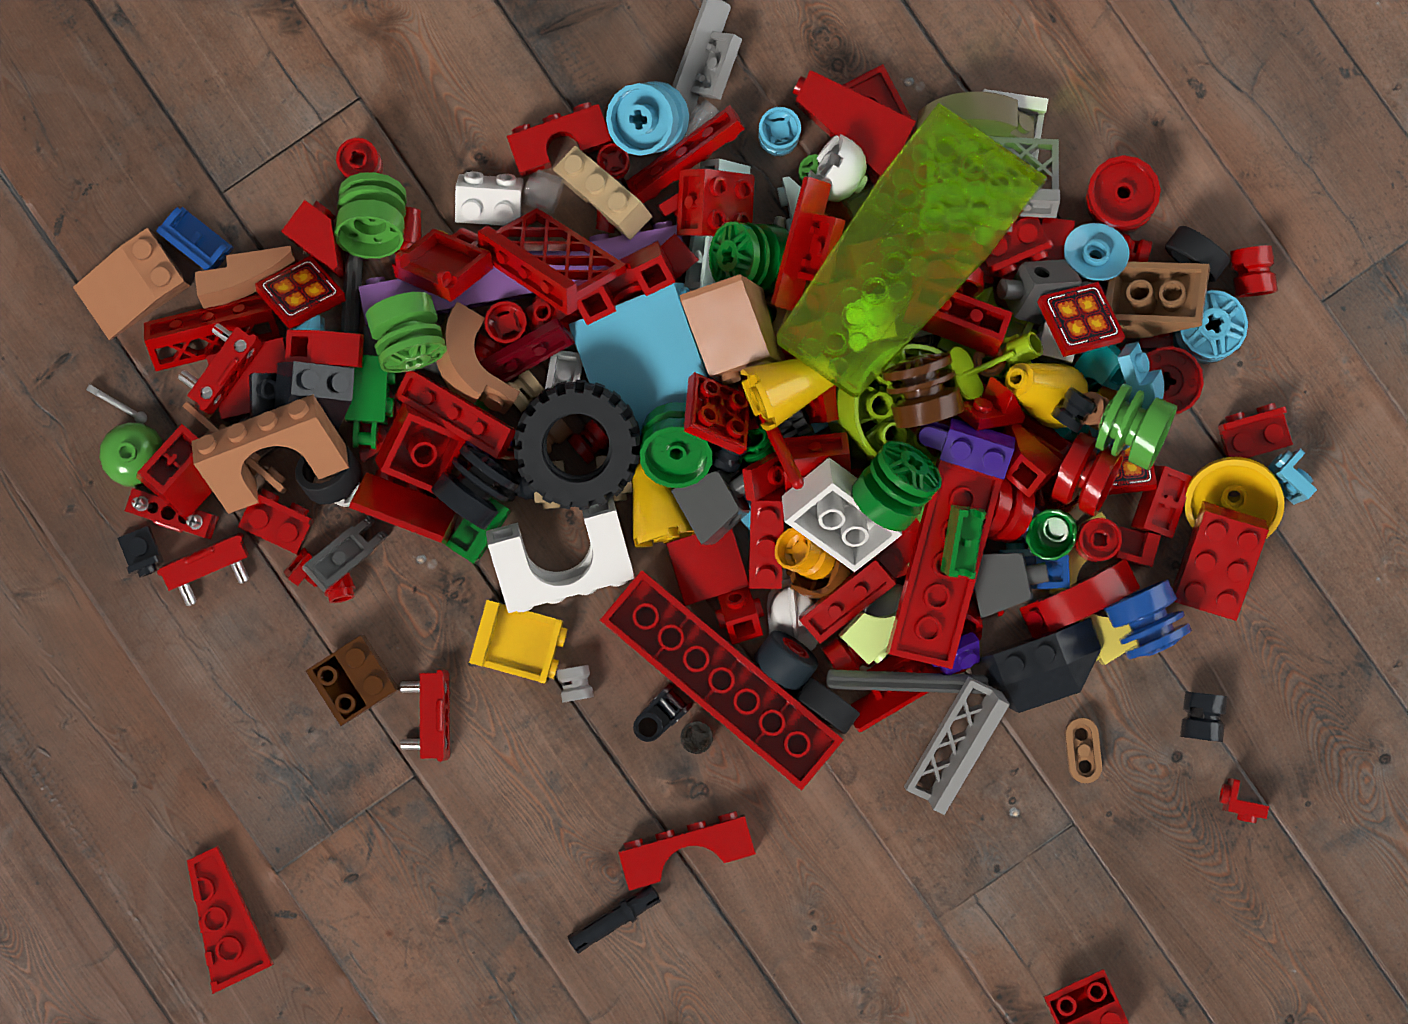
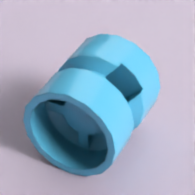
(779, 131)

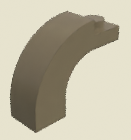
(986, 111)

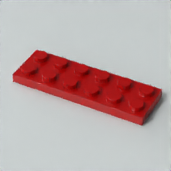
(931, 602)

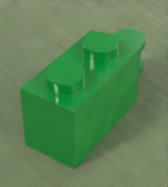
(370, 400)

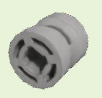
(575, 683)

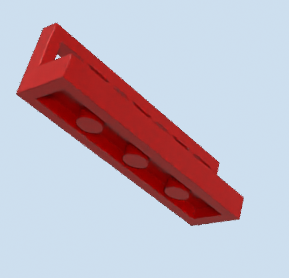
(199, 323)
(457, 414)

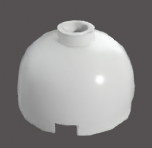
(843, 167)

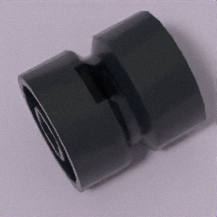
(1210, 726)

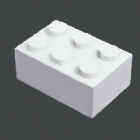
(832, 520)

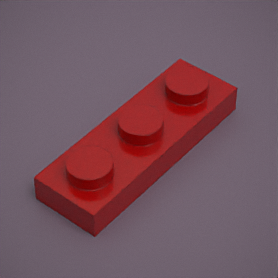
(847, 600)

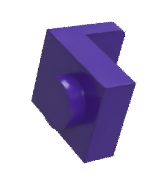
(966, 656)

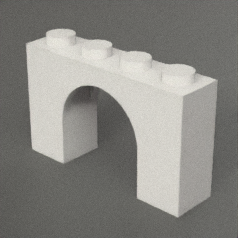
(529, 585)

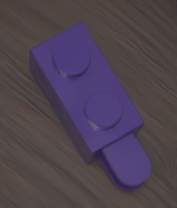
(973, 449)

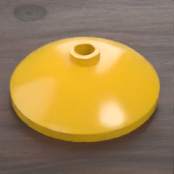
(1258, 489)

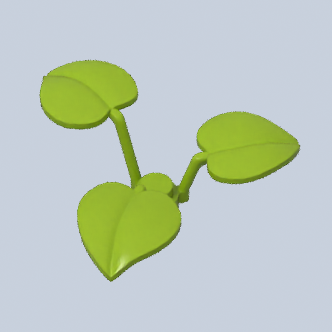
(1017, 350)

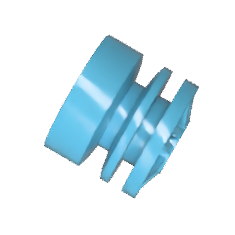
(1228, 336)

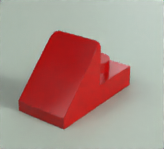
(994, 410)

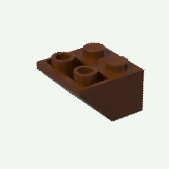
(352, 680)

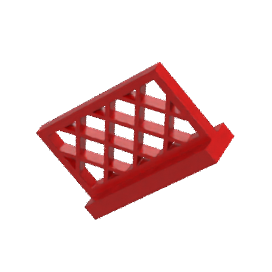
(534, 270)

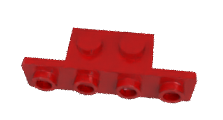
(808, 243)
(882, 704)

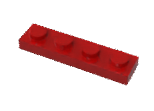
(685, 154)

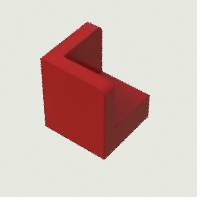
(1138, 547)

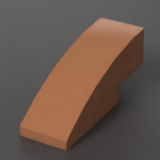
(239, 277)

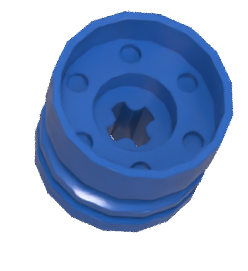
(1148, 620)

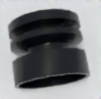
(475, 486)

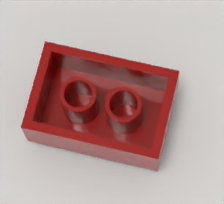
(1220, 560)

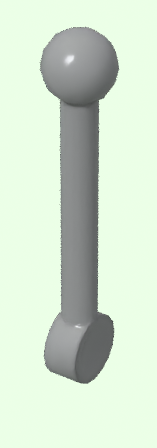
(140, 417)

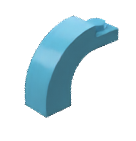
(1137, 374)

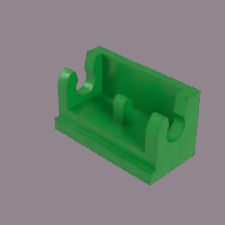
(471, 540)
(962, 541)

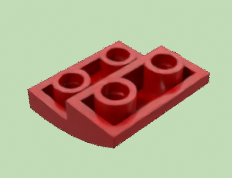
(707, 569)

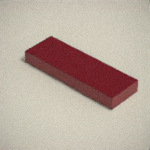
(528, 351)

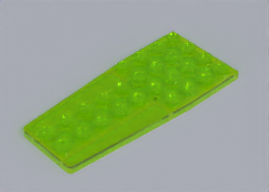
(908, 249)

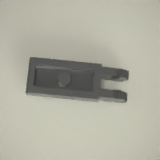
(342, 555)

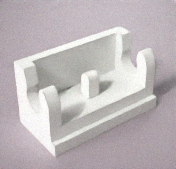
(1051, 351)

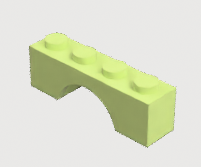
(869, 635)

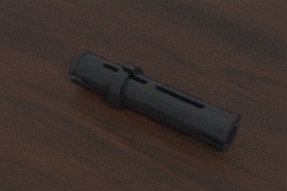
(625, 911)

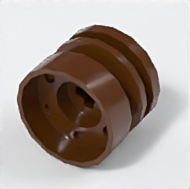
(923, 390)

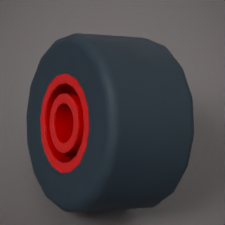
(786, 660)

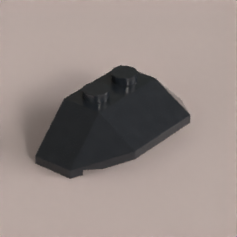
(1042, 666)

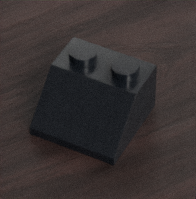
(328, 383)

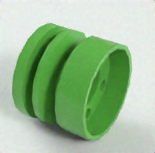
(370, 215)
(406, 332)
(1135, 426)

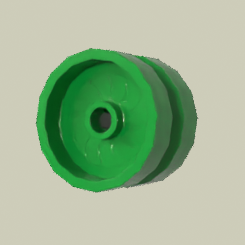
(668, 452)

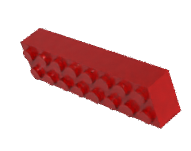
(721, 680)

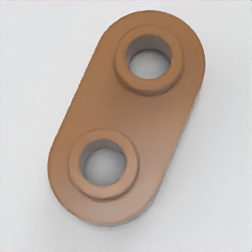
(1085, 749)

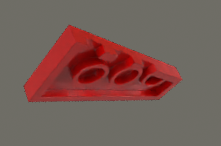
(227, 928)

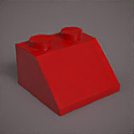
(313, 232)

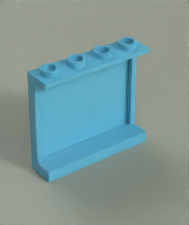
(642, 350)

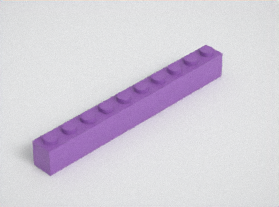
(499, 287)

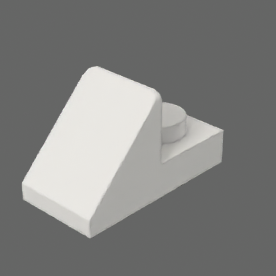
(564, 367)

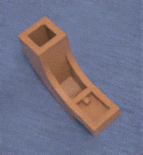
(461, 367)

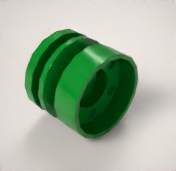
(748, 251)
(896, 485)

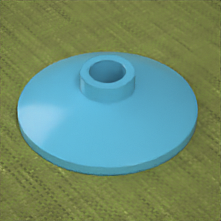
(1098, 241)

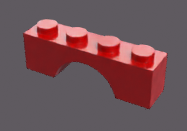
(726, 838)

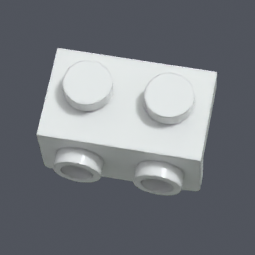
(488, 198)

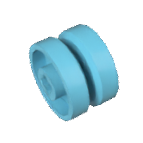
(647, 118)

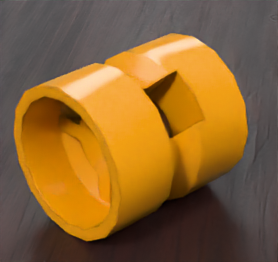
(802, 556)

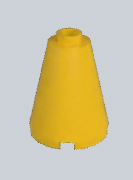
(1043, 387)
(781, 389)
(656, 512)

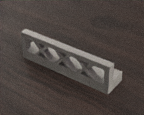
(968, 749)

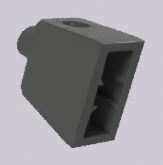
(1033, 281)
(713, 505)
(1006, 581)

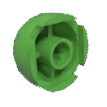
(127, 450)

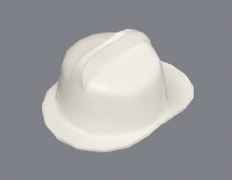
(784, 610)

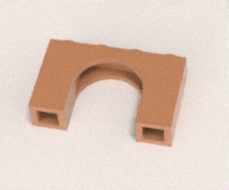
(295, 425)

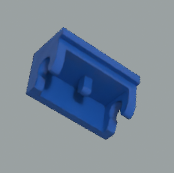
(194, 239)

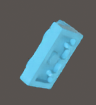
(1295, 483)

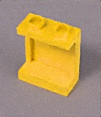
(518, 642)

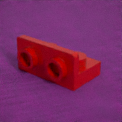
(1024, 243)
(1256, 433)
(276, 522)

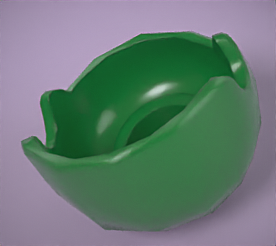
(1052, 534)

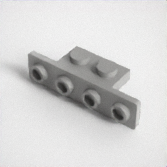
(707, 55)

